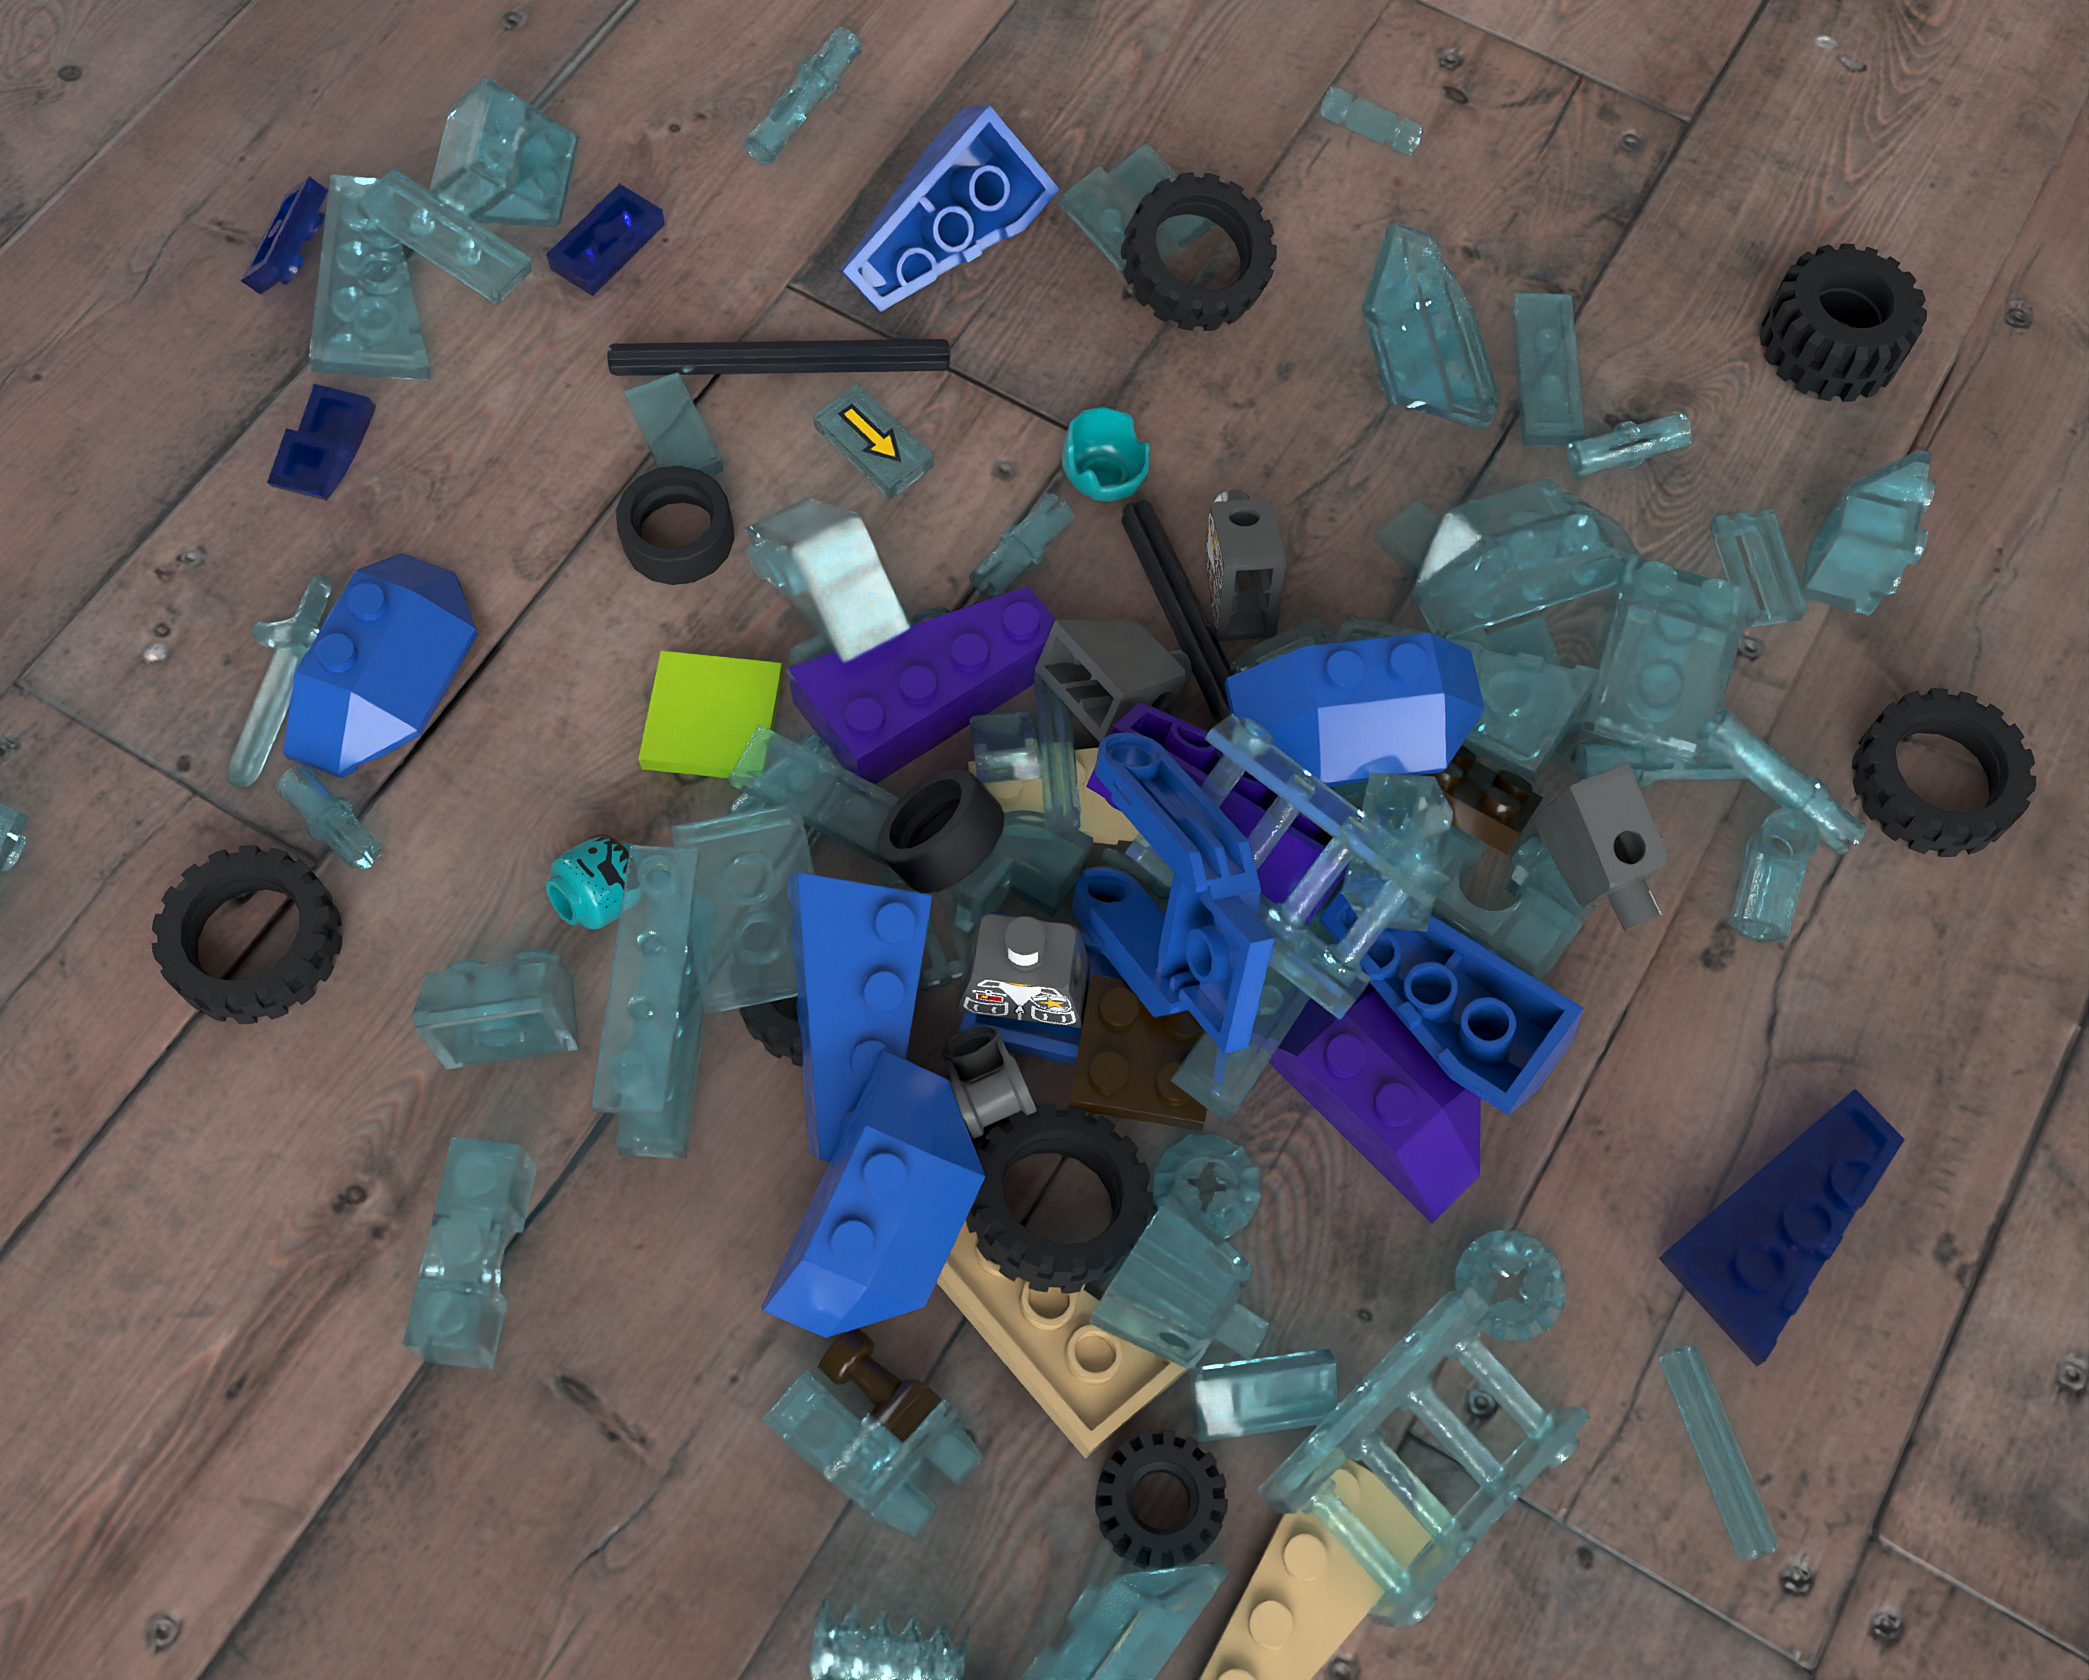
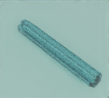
(1057, 761)

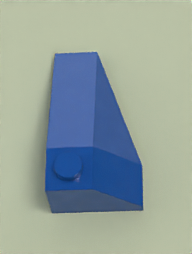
(954, 203)
(1467, 1007)

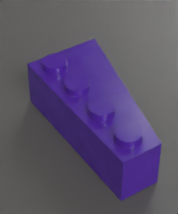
(922, 683)
(1242, 806)

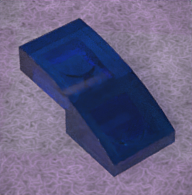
(324, 445)

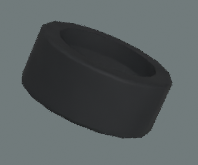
(667, 487)
(941, 831)

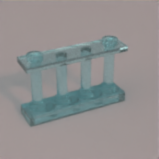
(1320, 970)
(653, 1008)
(1356, 1433)

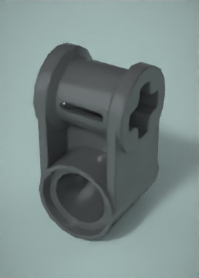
(985, 1078)

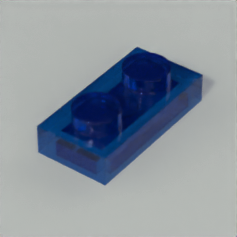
(293, 222)
(605, 239)

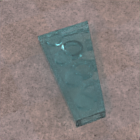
(363, 296)
(1523, 699)

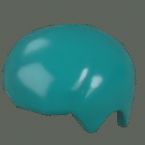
(1104, 455)

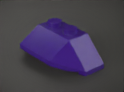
(1386, 1098)

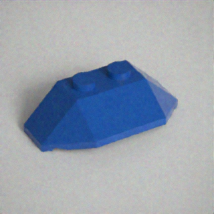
(378, 665)
(1364, 705)
(882, 1207)

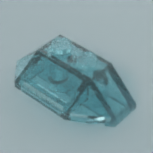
(1427, 333)
(1517, 557)
(1130, 1624)

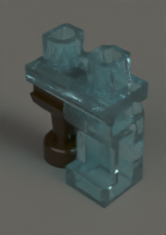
(887, 1451)

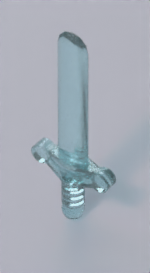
(291, 642)

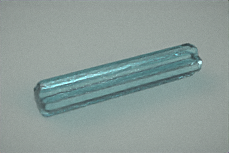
(1719, 1453)

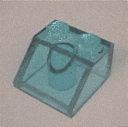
(498, 1009)

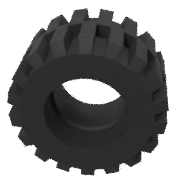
(1859, 291)

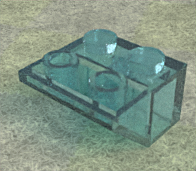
(503, 159)
(1871, 536)

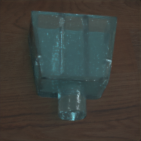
(1181, 1291)

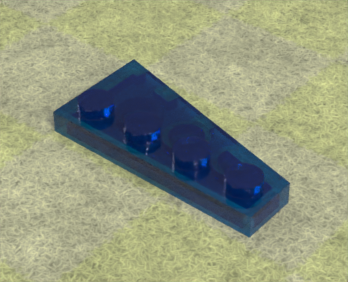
(1772, 1236)

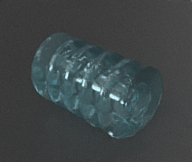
(876, 1653)

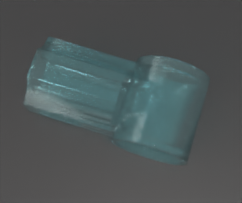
(1771, 878)

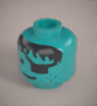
(589, 882)

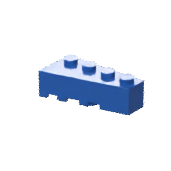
(856, 990)

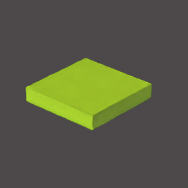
(707, 712)

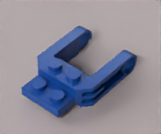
(1210, 944)

